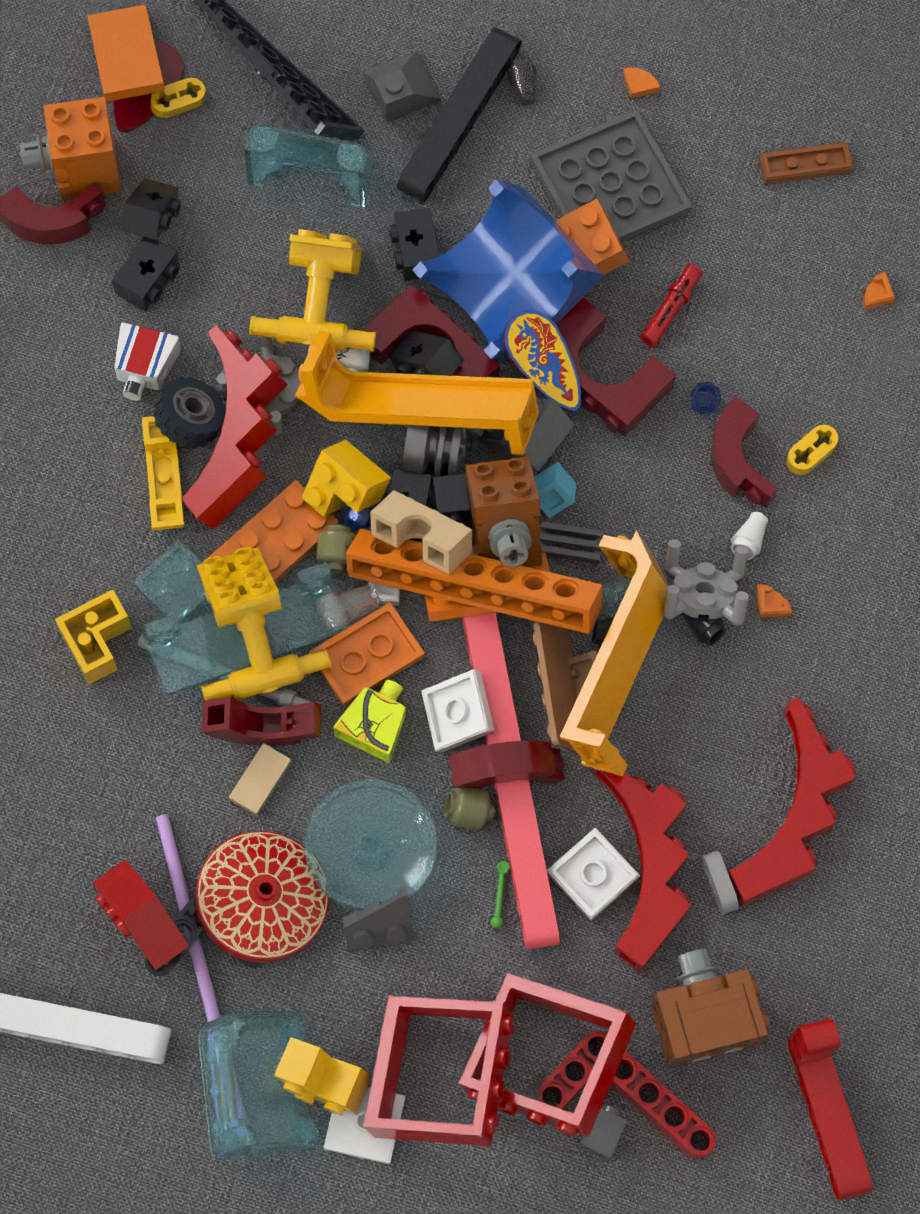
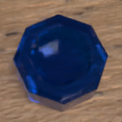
(705, 397)
(357, 519)

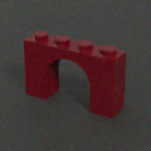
(416, 312)
(620, 404)

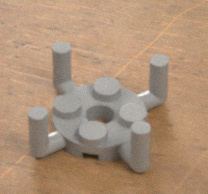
(286, 398)
(721, 588)

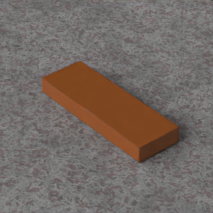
(806, 163)

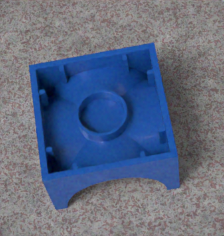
(512, 265)

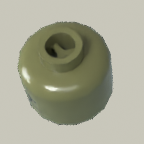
(332, 547)
(469, 808)

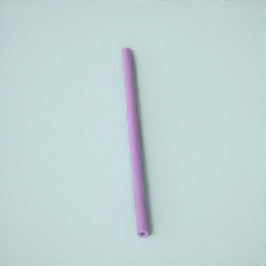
(183, 898)

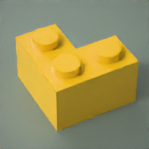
(344, 478)
(88, 630)
(319, 1077)

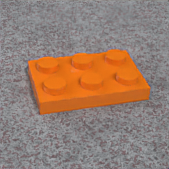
(369, 653)

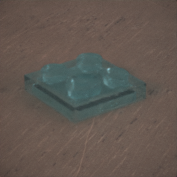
(173, 583)

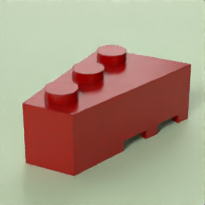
(139, 914)

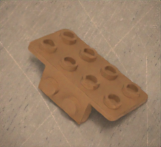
(561, 676)

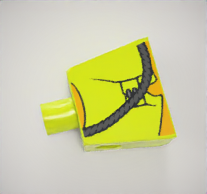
(373, 721)

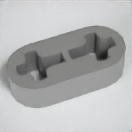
(719, 882)

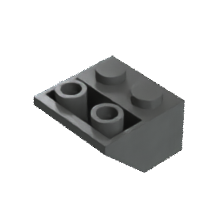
(546, 436)

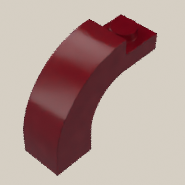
(50, 224)
(727, 457)
(254, 725)
(506, 762)

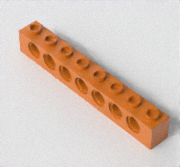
(479, 583)

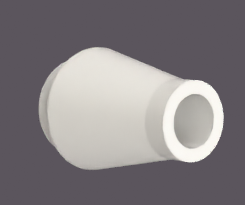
(751, 534)

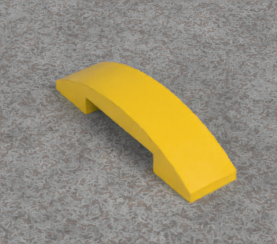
(163, 478)

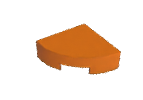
(640, 82)
(878, 292)
(771, 602)

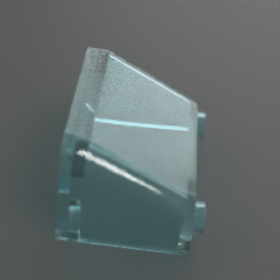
(271, 147)
(243, 1098)

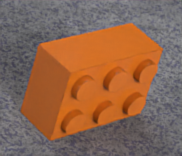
(595, 236)

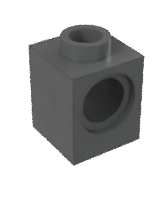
(604, 1134)

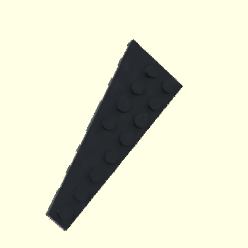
(293, 85)

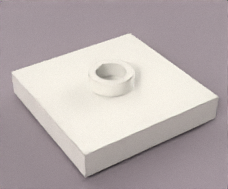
(457, 710)
(593, 874)
(349, 1137)

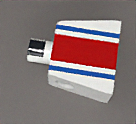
(144, 359)

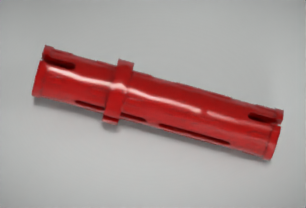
(689, 278)

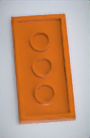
(125, 53)

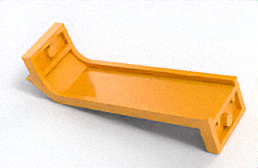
(416, 398)
(619, 655)

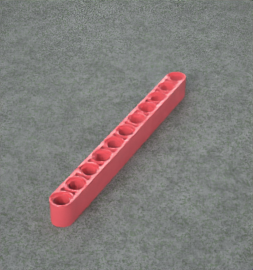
(515, 796)

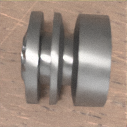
(436, 446)

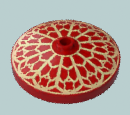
(244, 919)

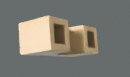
(403, 518)

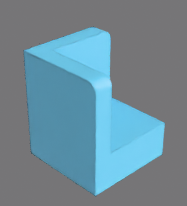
(555, 489)

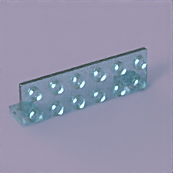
(203, 652)

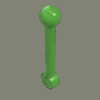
(502, 868)

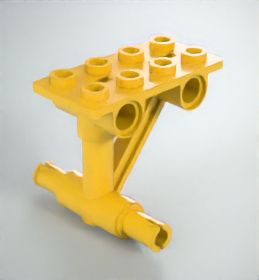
(322, 260)
(242, 594)

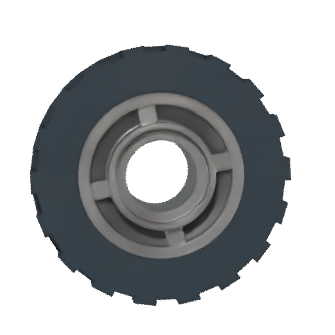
(189, 412)

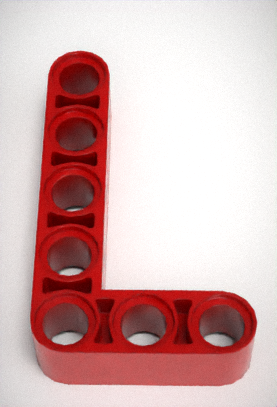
(811, 1054)
(629, 1089)

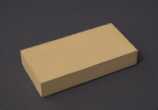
(260, 779)

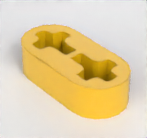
(178, 98)
(816, 455)

